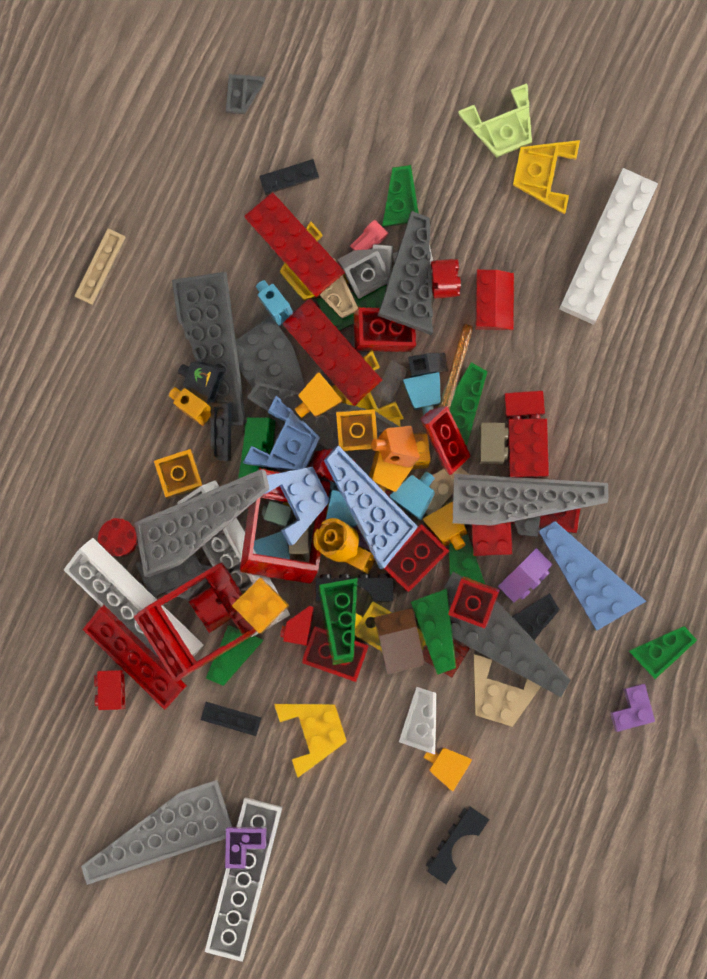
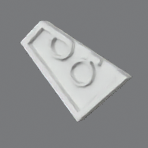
(420, 723)

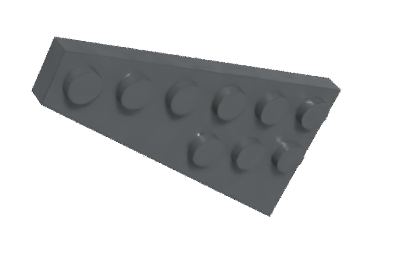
(410, 282)

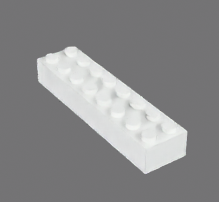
(608, 246)
(227, 548)
(119, 591)
(243, 887)

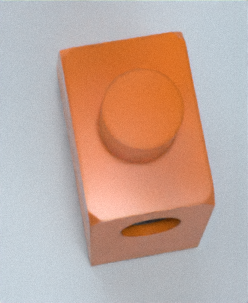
(397, 446)

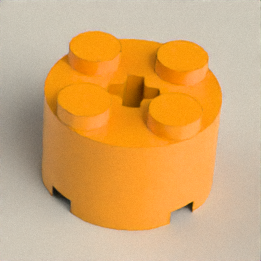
(336, 540)

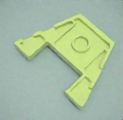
(505, 131)

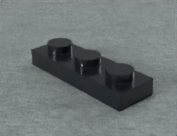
(289, 177)
(221, 431)
(231, 718)

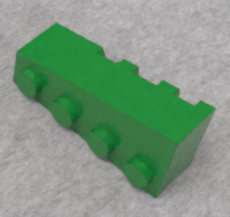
(261, 435)
(339, 616)

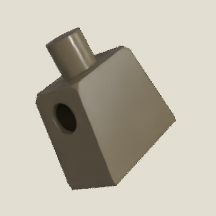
(300, 550)

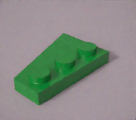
(400, 197)
(663, 651)

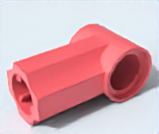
(372, 235)

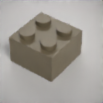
(492, 443)

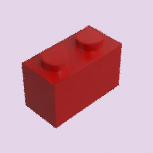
(524, 404)

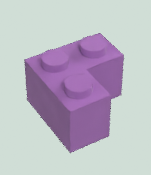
(526, 576)
(639, 709)
(239, 840)

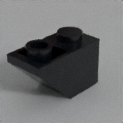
(427, 364)

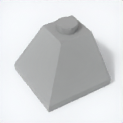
(364, 271)

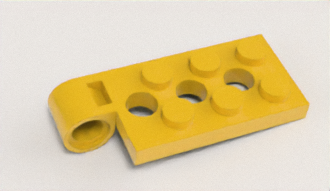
(370, 634)

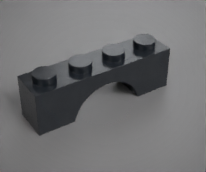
(379, 588)
(442, 865)

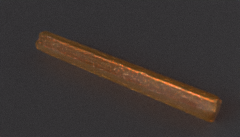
(456, 366)

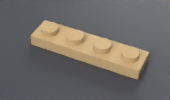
(100, 266)

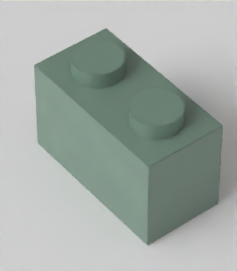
(277, 514)

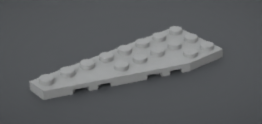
(509, 499)
(181, 530)
(178, 826)

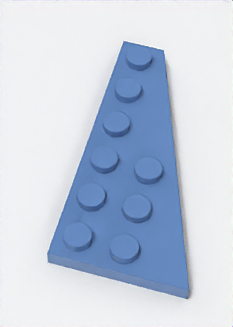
(377, 516)
(594, 584)

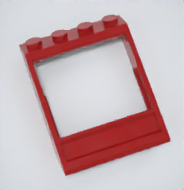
(275, 566)
(165, 637)

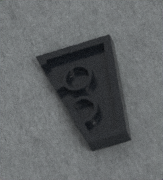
(537, 615)

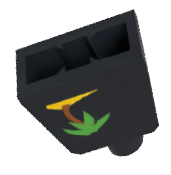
(202, 379)

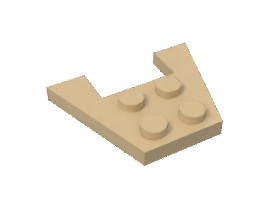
(498, 700)

